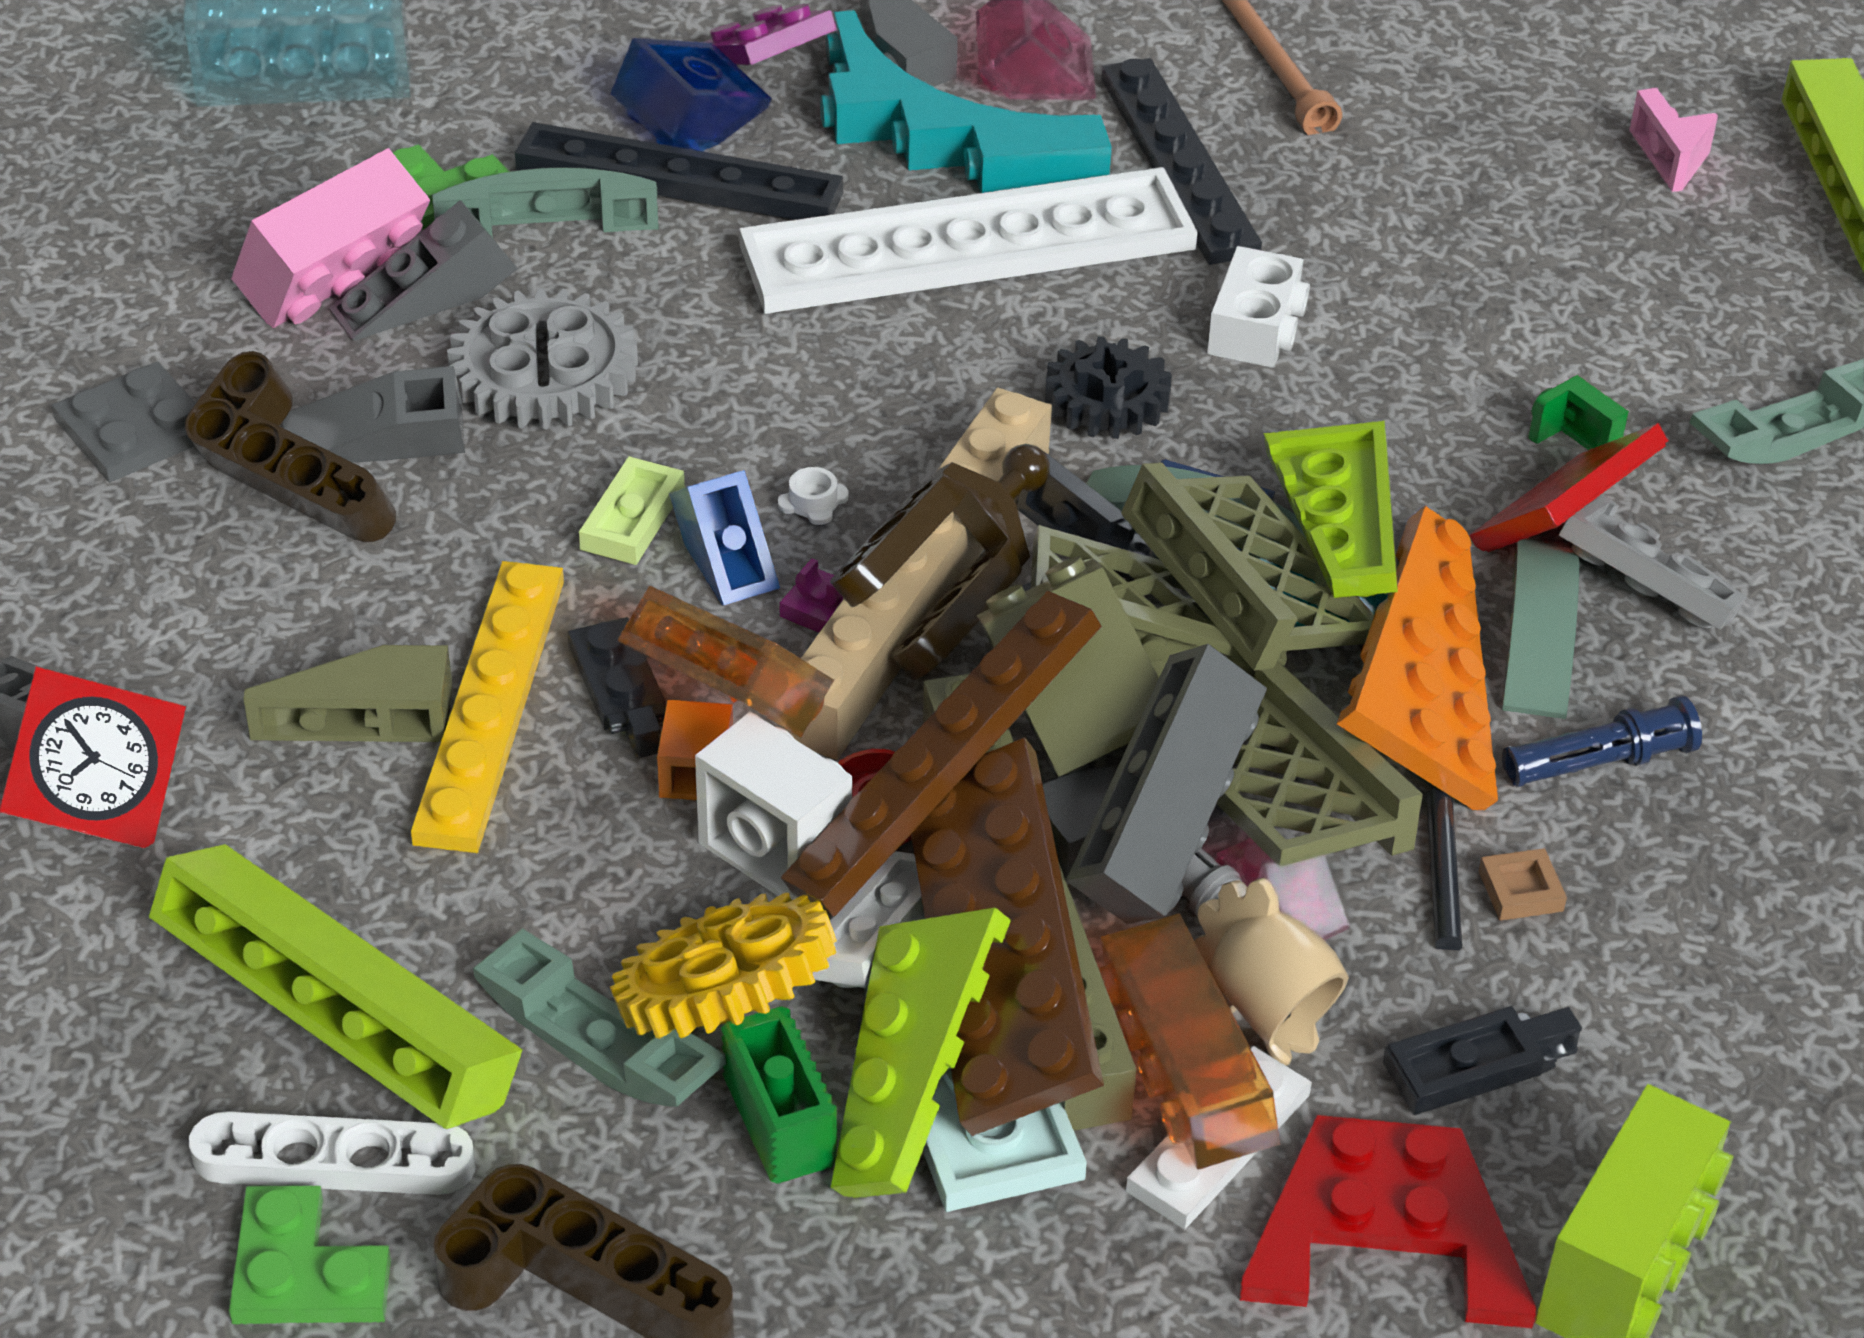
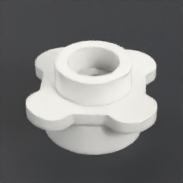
(813, 495)

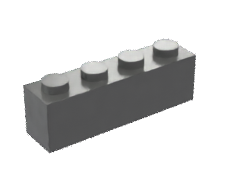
(1167, 785)

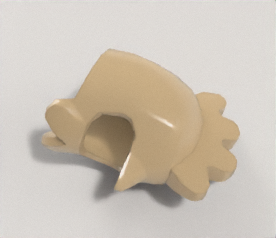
(1269, 966)

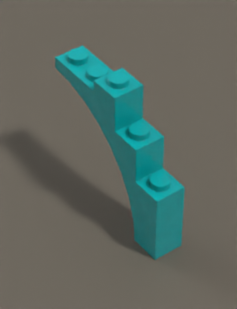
(935, 129)

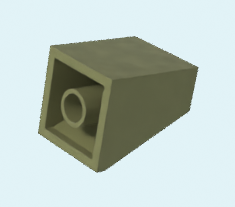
(1102, 689)

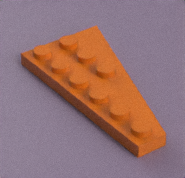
(1425, 670)

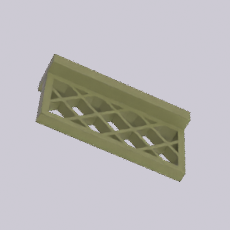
(1230, 582)
(1160, 630)
(1346, 769)

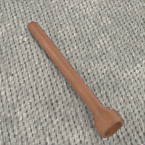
(1313, 106)

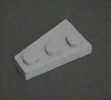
(1637, 553)

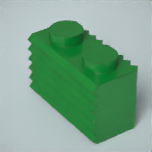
(780, 1095)

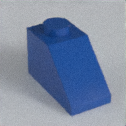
(725, 537)

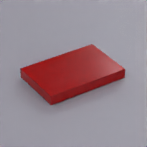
(1569, 489)

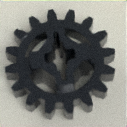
(1108, 387)

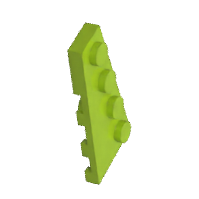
(1342, 502)
(907, 1042)

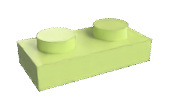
(631, 510)

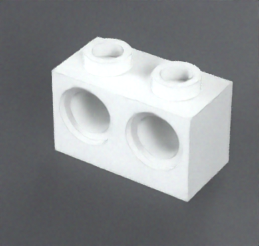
(1258, 307)

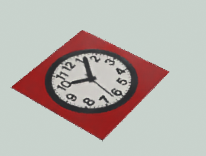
(93, 758)

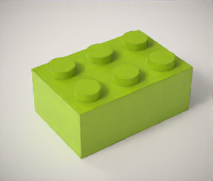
(1635, 1221)

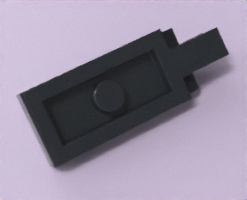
(1077, 509)
(619, 684)
(1479, 1055)

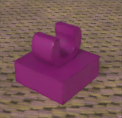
(811, 598)

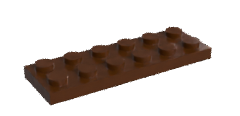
(1033, 1027)

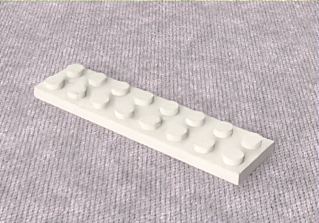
(965, 239)

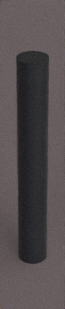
(1444, 870)

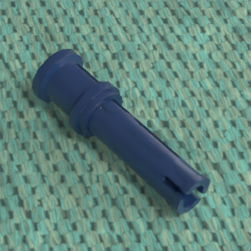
(1629, 730)

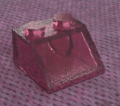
(1033, 51)

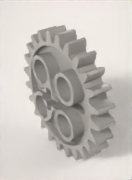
(587, 358)

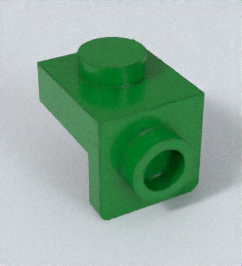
(1578, 412)

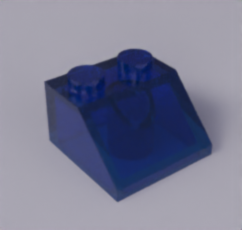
(686, 92)

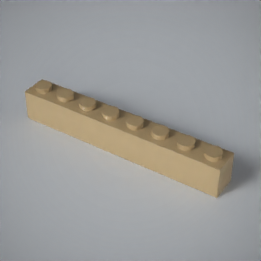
(860, 639)

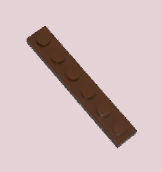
(941, 752)

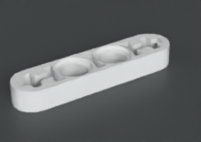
(335, 1144)

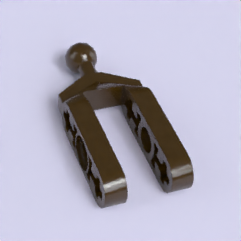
(991, 517)

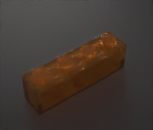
(727, 661)
(1188, 1043)

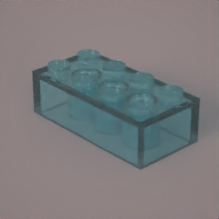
(297, 50)

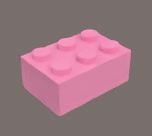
(328, 239)

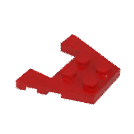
(1392, 1192)

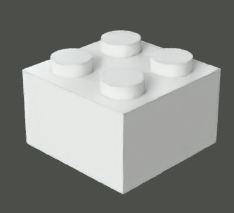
(765, 798)

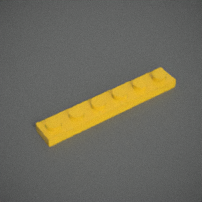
(488, 708)

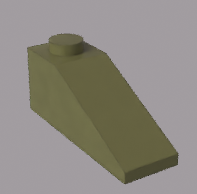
(367, 696)

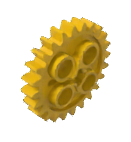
(723, 965)

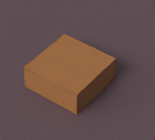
(1522, 884)

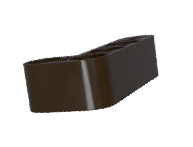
(242, 437)
(533, 1222)

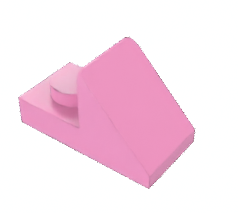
(1670, 142)

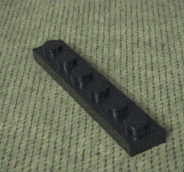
(1173, 144)
(686, 172)

